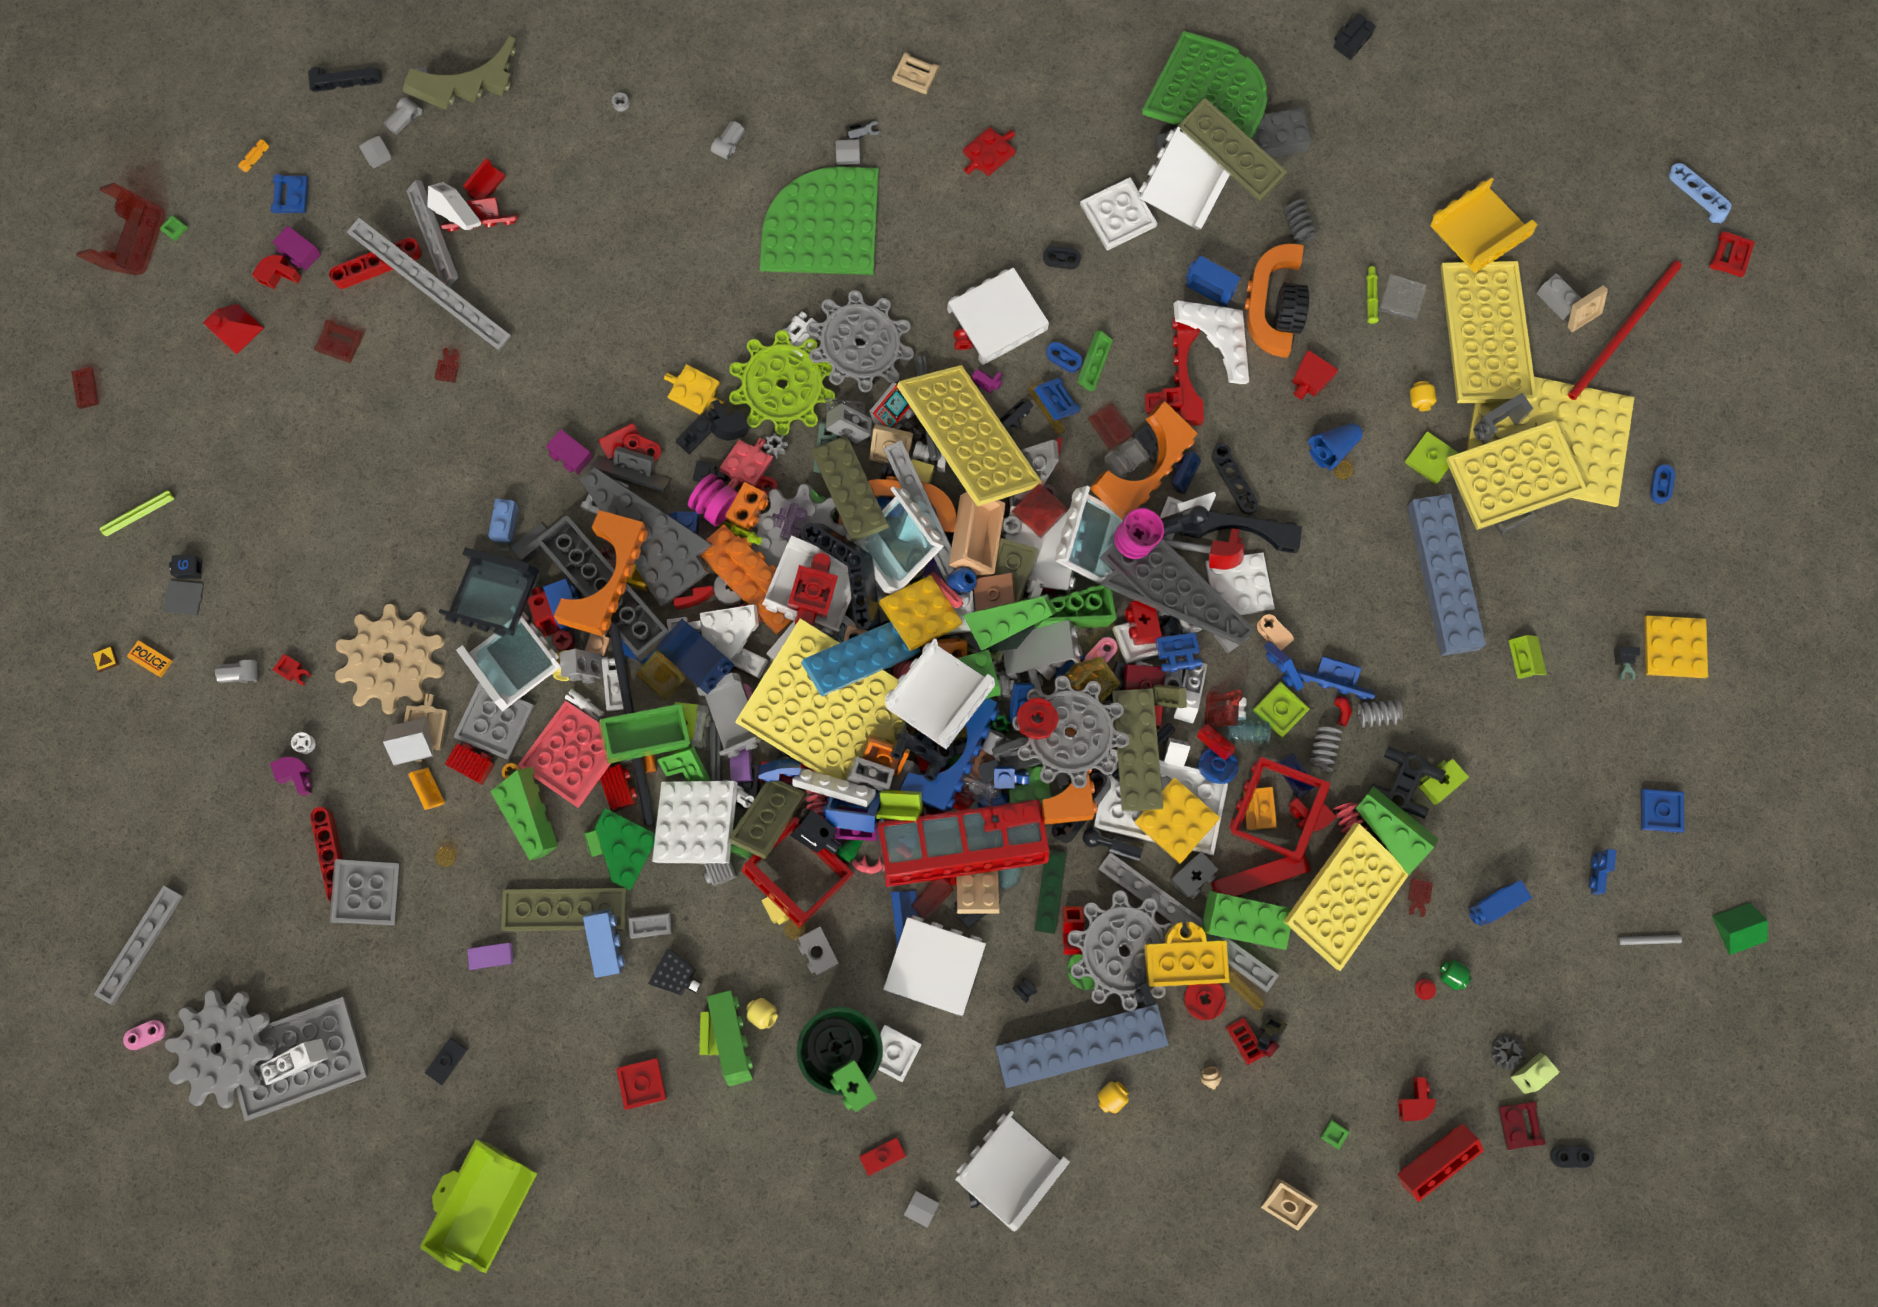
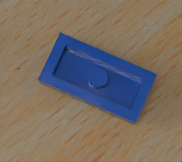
(1018, 697)

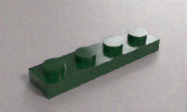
(1050, 893)

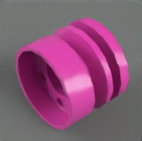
(712, 499)
(1138, 533)

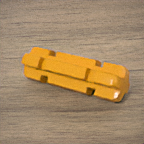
(253, 155)

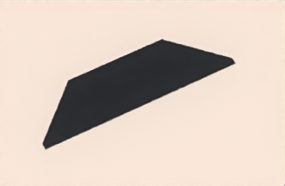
(1009, 643)

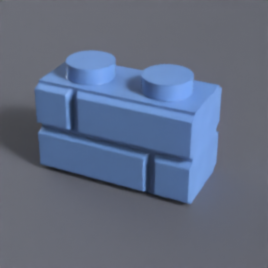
(503, 521)

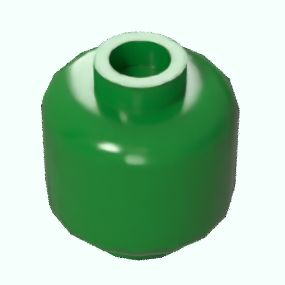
(1455, 974)

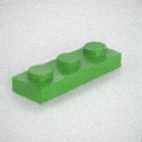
(1094, 361)

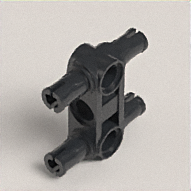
(911, 738)
(1408, 780)

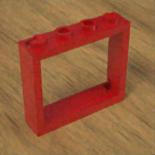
(1250, 787)
(779, 898)

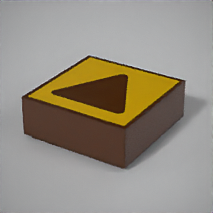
(105, 659)

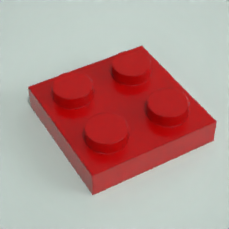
(641, 1084)

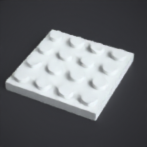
(695, 822)

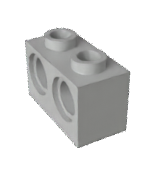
(581, 665)

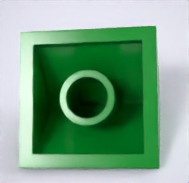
(1741, 928)

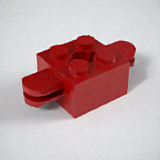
(813, 589)

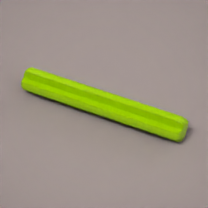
(136, 513)

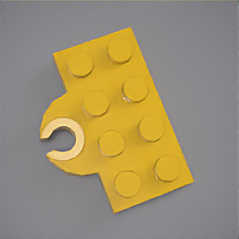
(1186, 959)

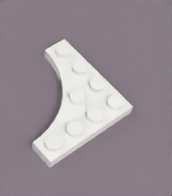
(1223, 329)

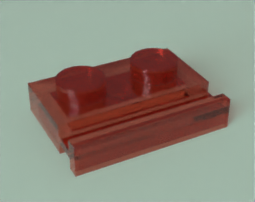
(1110, 426)

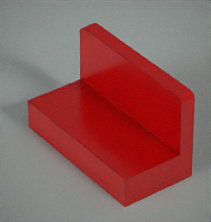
(483, 181)

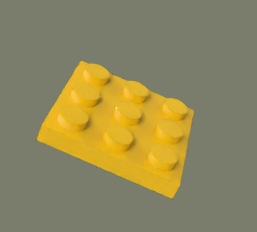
(920, 613)
(1676, 646)
(1180, 823)

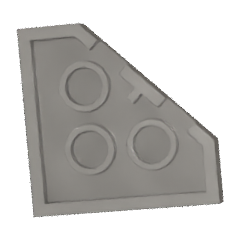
(1042, 460)

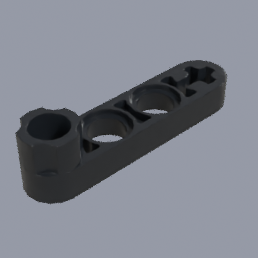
(321, 81)
(1236, 479)

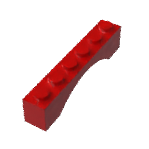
(1192, 407)

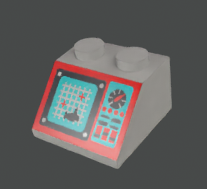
(891, 409)

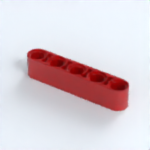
(366, 263)
(325, 847)
(1261, 876)

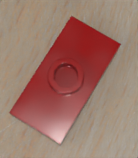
(882, 1156)

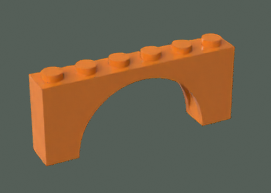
(1172, 437)
(595, 612)
(1072, 803)

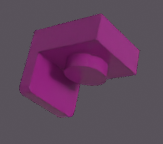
(984, 380)

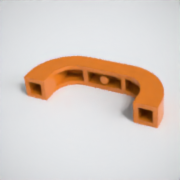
(1266, 337)
(944, 507)

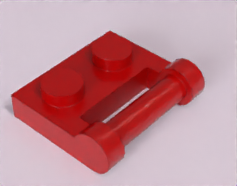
(1738, 255)

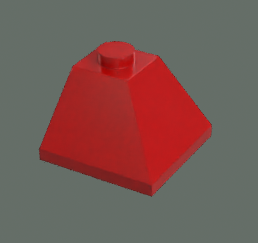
(233, 326)

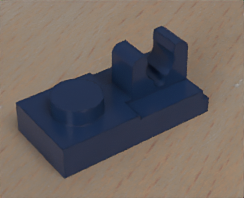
(1185, 472)

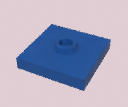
(1662, 810)

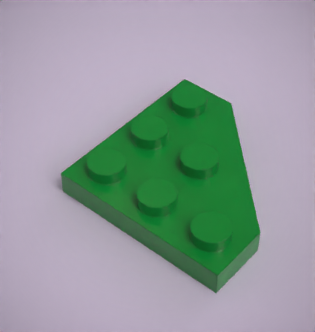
(623, 847)

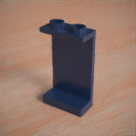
(695, 656)

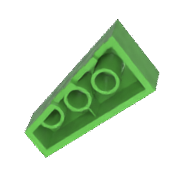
(1083, 609)
(1002, 621)
(525, 814)
(1396, 829)

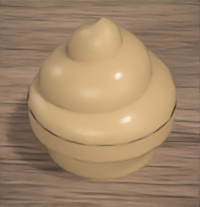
(1211, 1077)

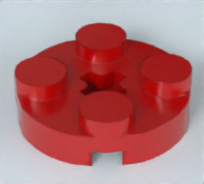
(1043, 728)
(1206, 1011)

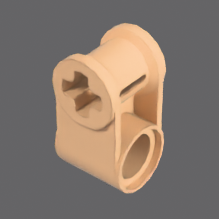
(1275, 632)

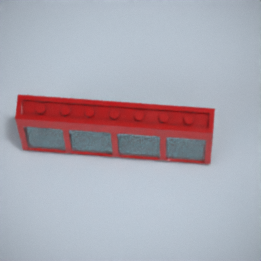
(956, 846)

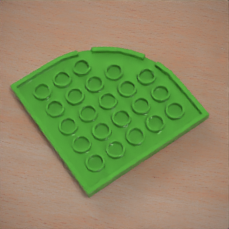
(1210, 71)
(823, 223)

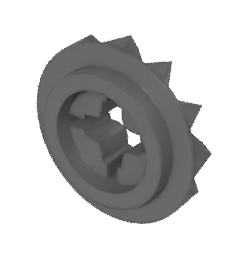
(1500, 1056)

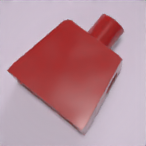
(1312, 375)
(542, 612)

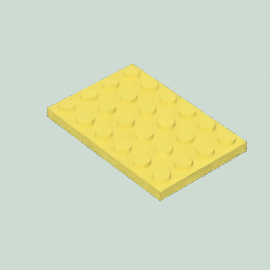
(1516, 474)
(1346, 896)

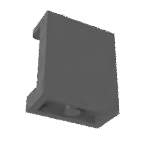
(1515, 409)

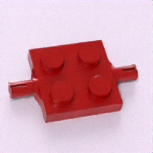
(989, 151)

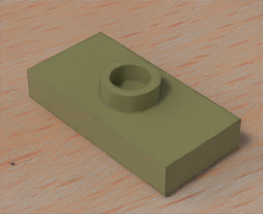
(1169, 696)

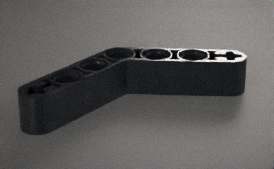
(865, 613)
(1098, 795)

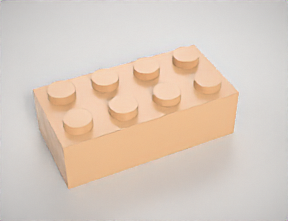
(977, 536)

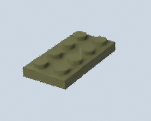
(767, 818)

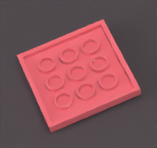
(568, 754)

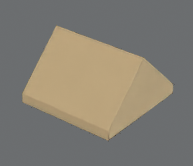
(1289, 1204)

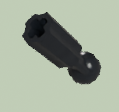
(1177, 522)
(1124, 847)

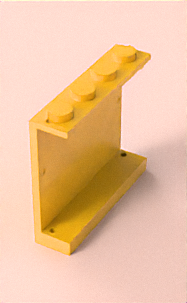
(1480, 226)

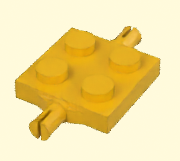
(693, 389)

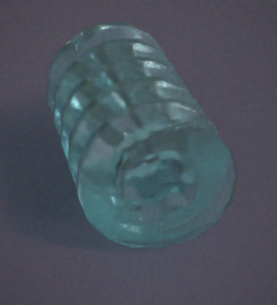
(1249, 732)

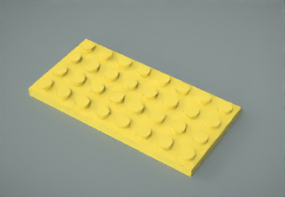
(1488, 332)
(969, 435)

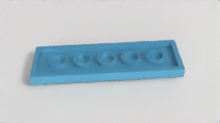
(856, 658)

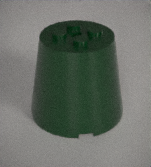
(858, 1041)

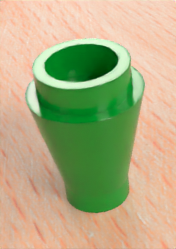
(849, 850)

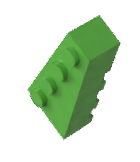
(729, 1038)

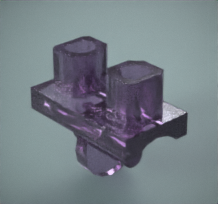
(794, 512)

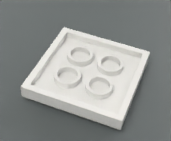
(1118, 214)
(1244, 586)

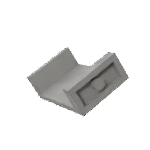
(1043, 648)
(726, 704)

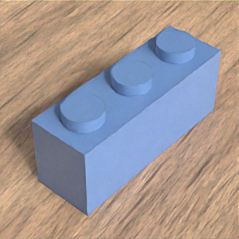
(603, 942)

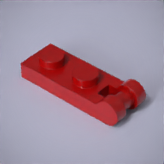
(1011, 816)

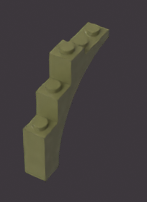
(442, 89)

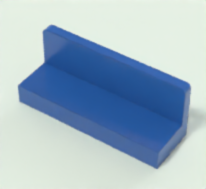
(902, 909)

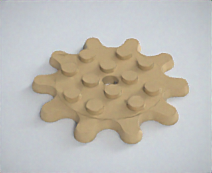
(401, 676)

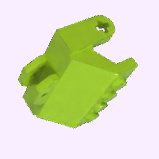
(476, 1207)

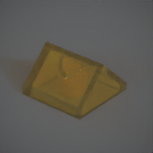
(661, 675)

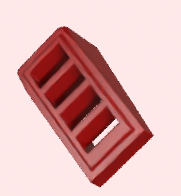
(1243, 1052)

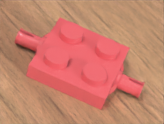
(746, 463)

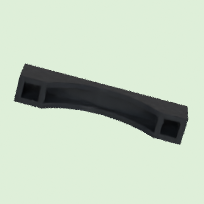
(1281, 536)

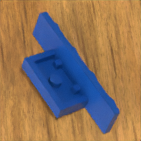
(1337, 675)

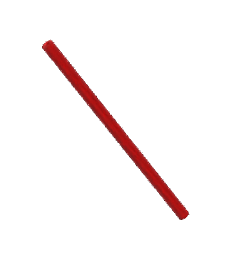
(1624, 330)

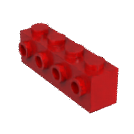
(1440, 1162)

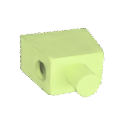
(1536, 1072)

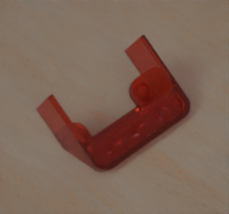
(137, 237)

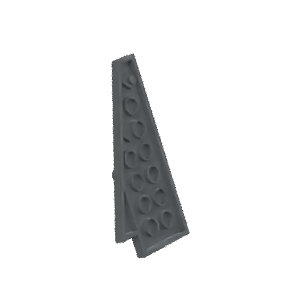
(671, 552)

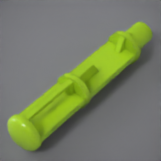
(1372, 296)
(741, 532)

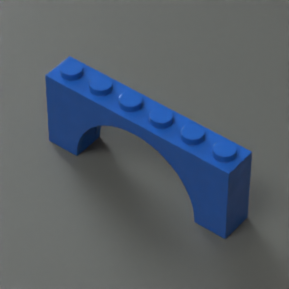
(941, 793)

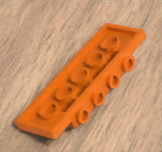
(743, 573)

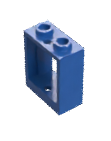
(1212, 281)
(849, 819)
(1499, 903)

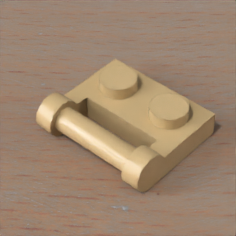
(912, 77)

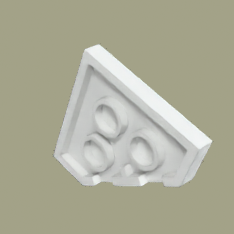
(729, 628)

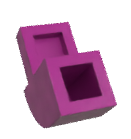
(293, 769)

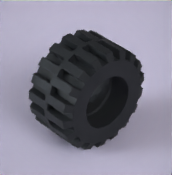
(1292, 308)

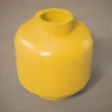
(1422, 396)
(1113, 1097)

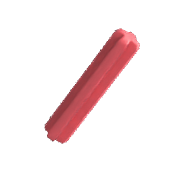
(952, 597)

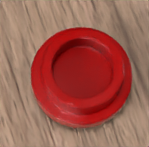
(1425, 989)

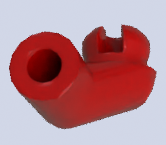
(1346, 710)

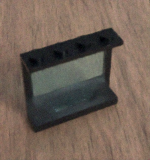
(492, 593)

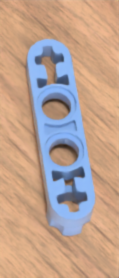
(1718, 210)

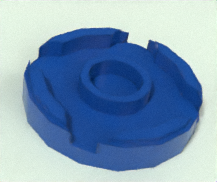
(1216, 769)

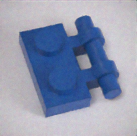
(1177, 646)

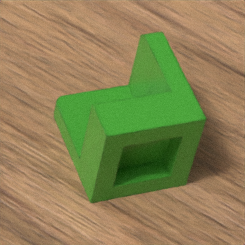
(592, 842)

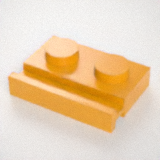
(1261, 810)

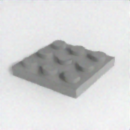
(491, 728)
(364, 892)

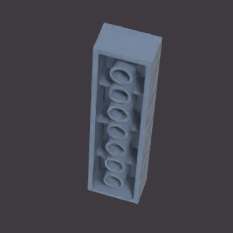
(1446, 575)
(1081, 1046)

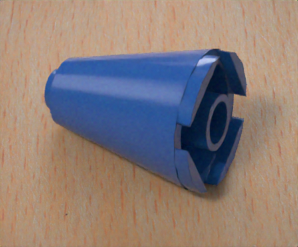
(1333, 445)

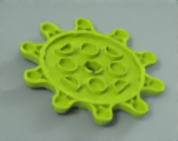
(781, 363)

